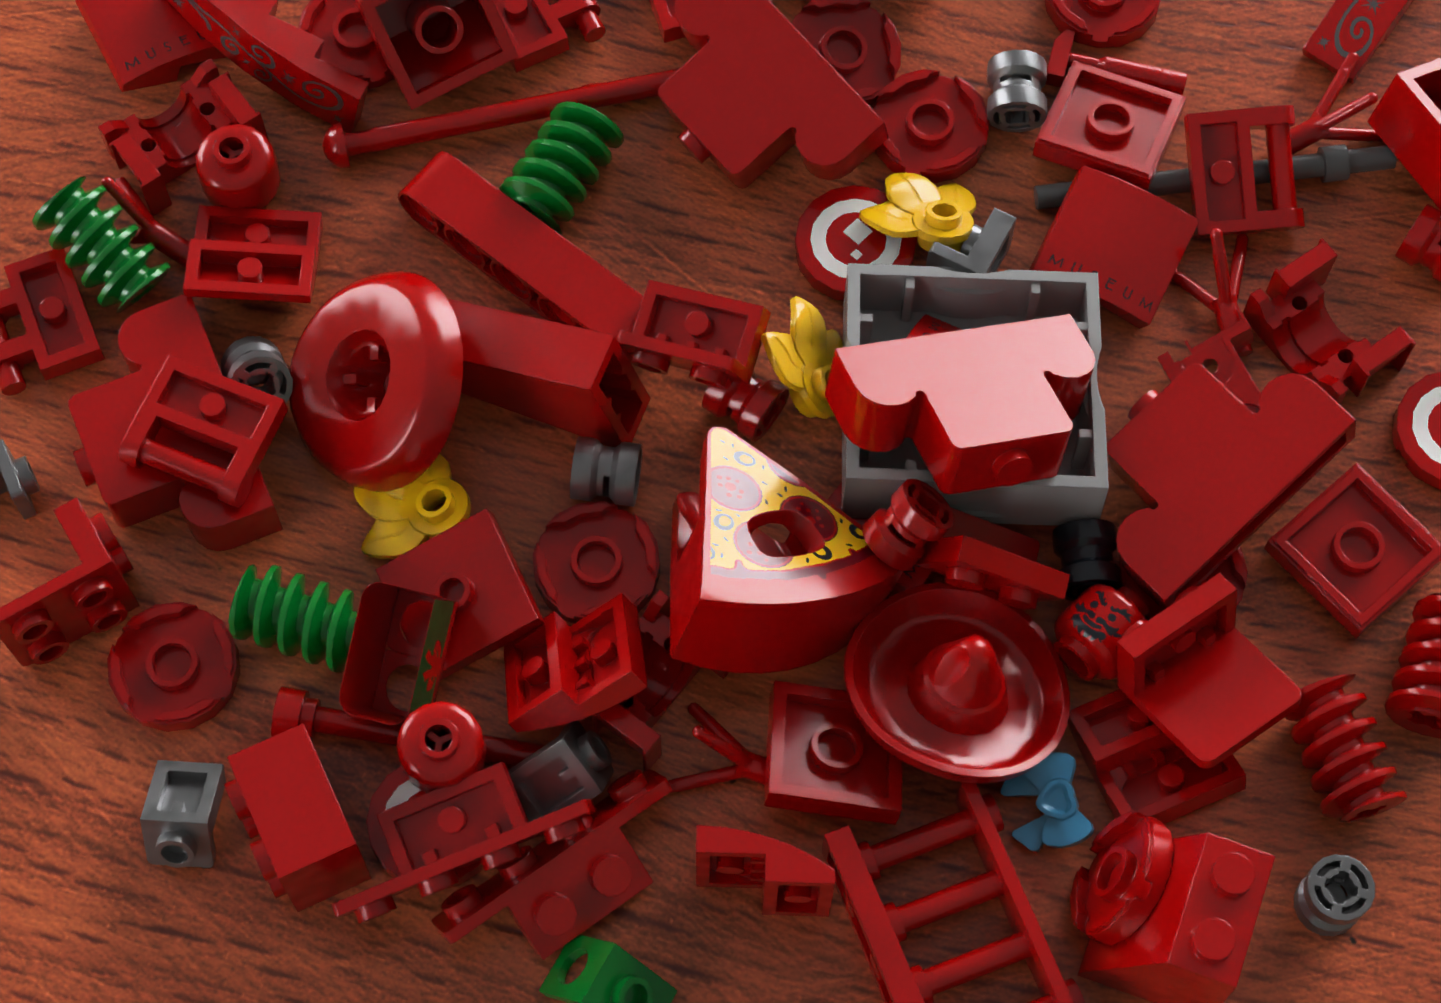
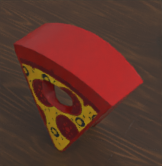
(759, 601)

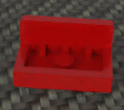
(696, 333)
(991, 557)

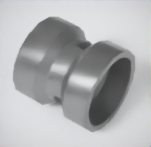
(1016, 88)
(251, 361)
(605, 471)
(1327, 908)

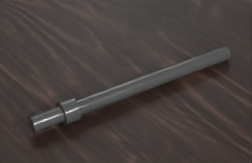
(1329, 164)

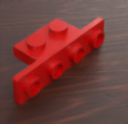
(455, 829)
(568, 884)

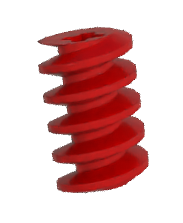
(1418, 681)
(1341, 753)

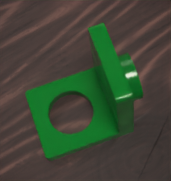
(607, 978)

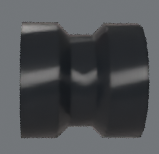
(1087, 554)

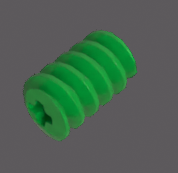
(561, 161)
(99, 244)
(293, 618)

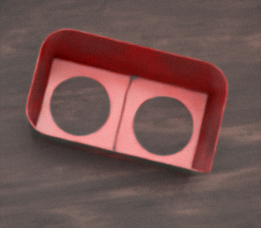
(370, 664)

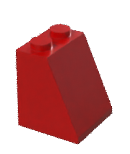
(1196, 932)

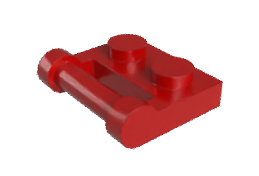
(1224, 170)
(212, 412)

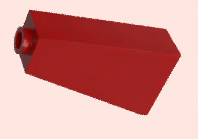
(551, 372)

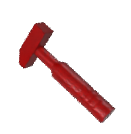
(1062, 57)

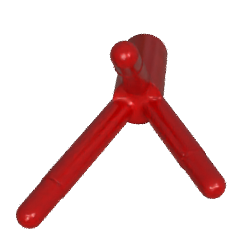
(1321, 125)
(151, 230)
(1227, 283)
(719, 739)

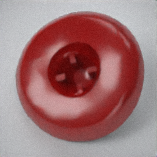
(378, 380)
(957, 683)

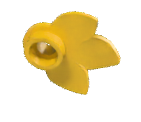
(923, 211)
(804, 358)
(406, 514)

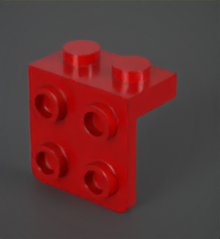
(76, 602)
(1203, 675)

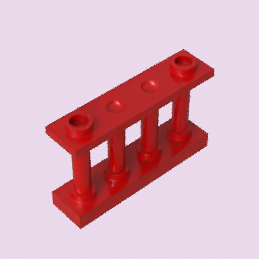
(885, 926)

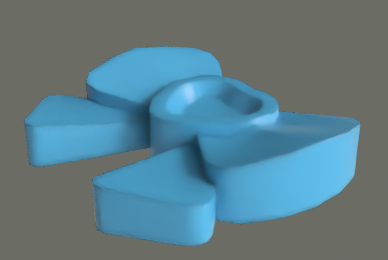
(1062, 821)

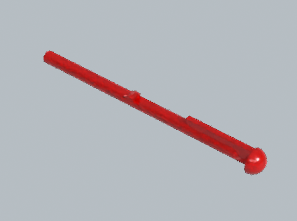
(339, 145)

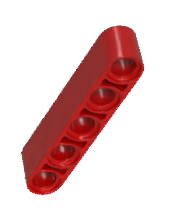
(518, 249)

